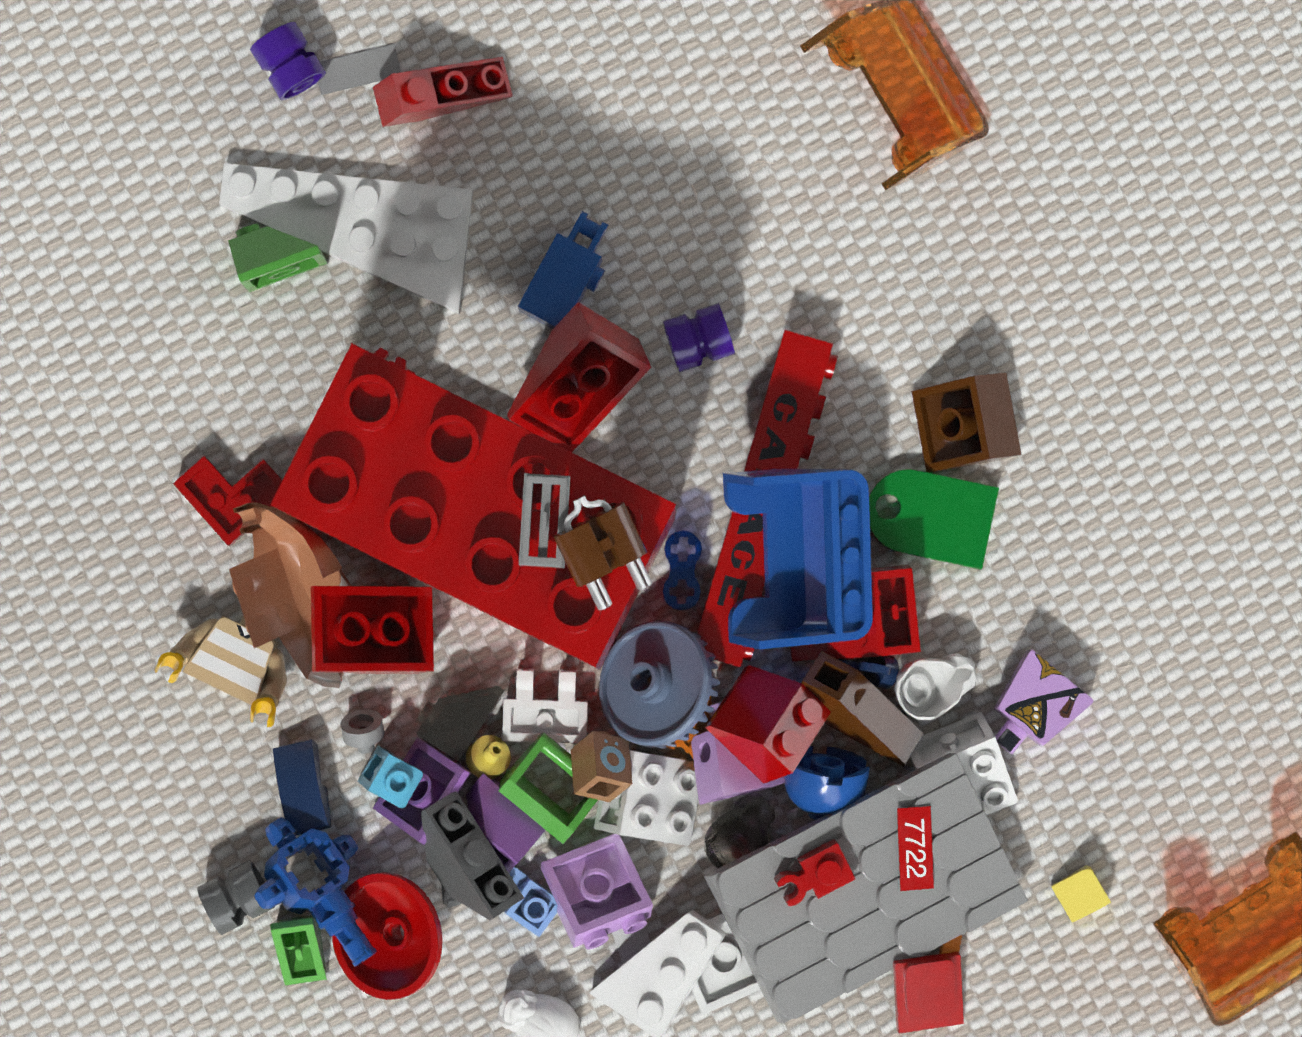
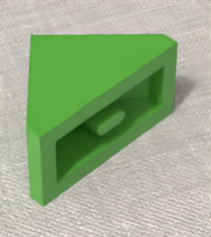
(299, 949)

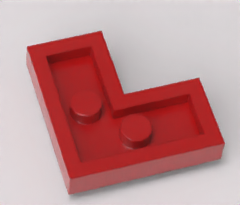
(216, 497)

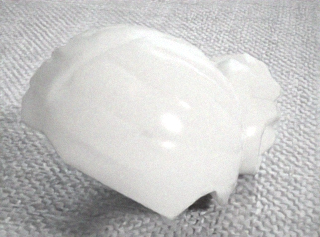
(934, 685)
(537, 1015)

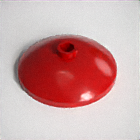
(401, 962)

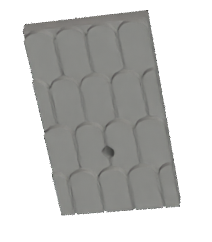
(856, 932)

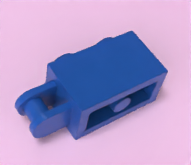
(565, 274)

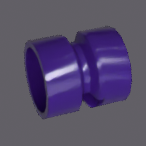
(285, 57)
(699, 337)

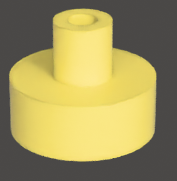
(488, 756)

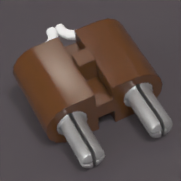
(601, 545)

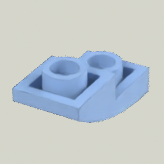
(536, 908)

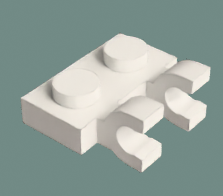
(559, 718)

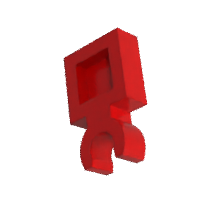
(822, 871)

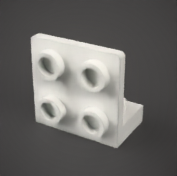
(979, 756)
(657, 804)

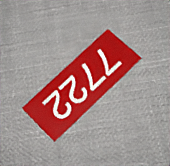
(915, 848)

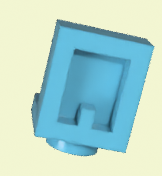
(390, 777)

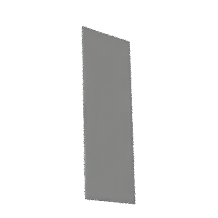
(359, 69)

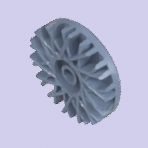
(657, 684)

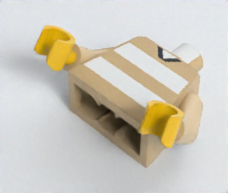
(225, 658)

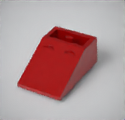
(893, 623)

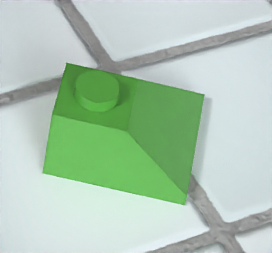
(271, 256)

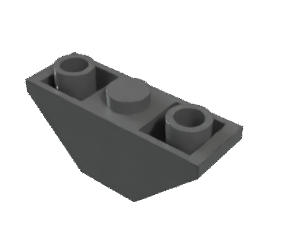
(466, 859)

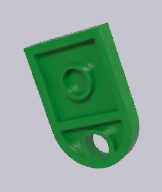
(936, 517)

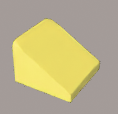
(1080, 893)

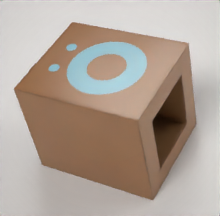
(601, 766)

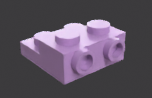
(597, 891)

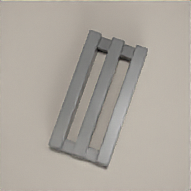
(547, 482)

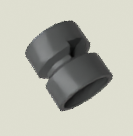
(232, 898)

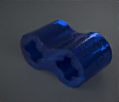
(682, 570)

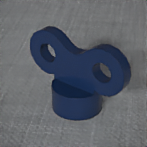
(878, 670)

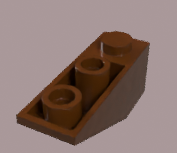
(861, 709)

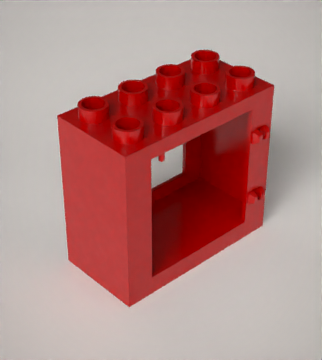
(442, 498)

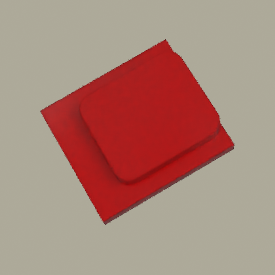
(928, 992)

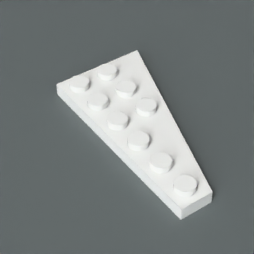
(383, 227)

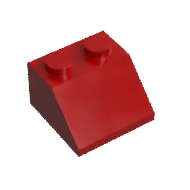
(768, 722)

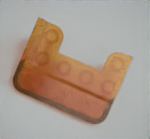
(1245, 946)

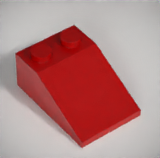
(578, 378)
(372, 629)

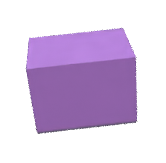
(439, 779)

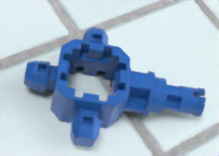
(326, 904)

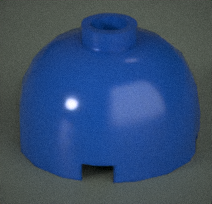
(827, 781)

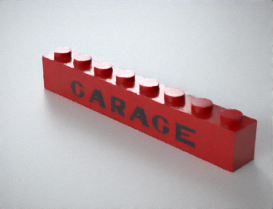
(777, 444)

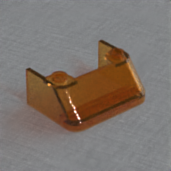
(911, 80)

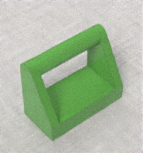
(534, 801)

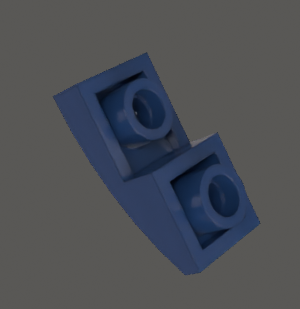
(300, 786)

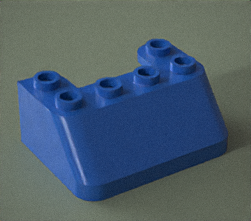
(812, 557)

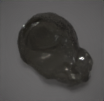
(739, 830)

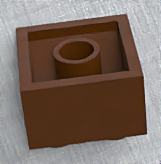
(966, 422)

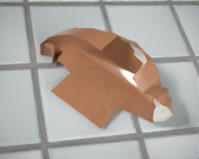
(278, 583)

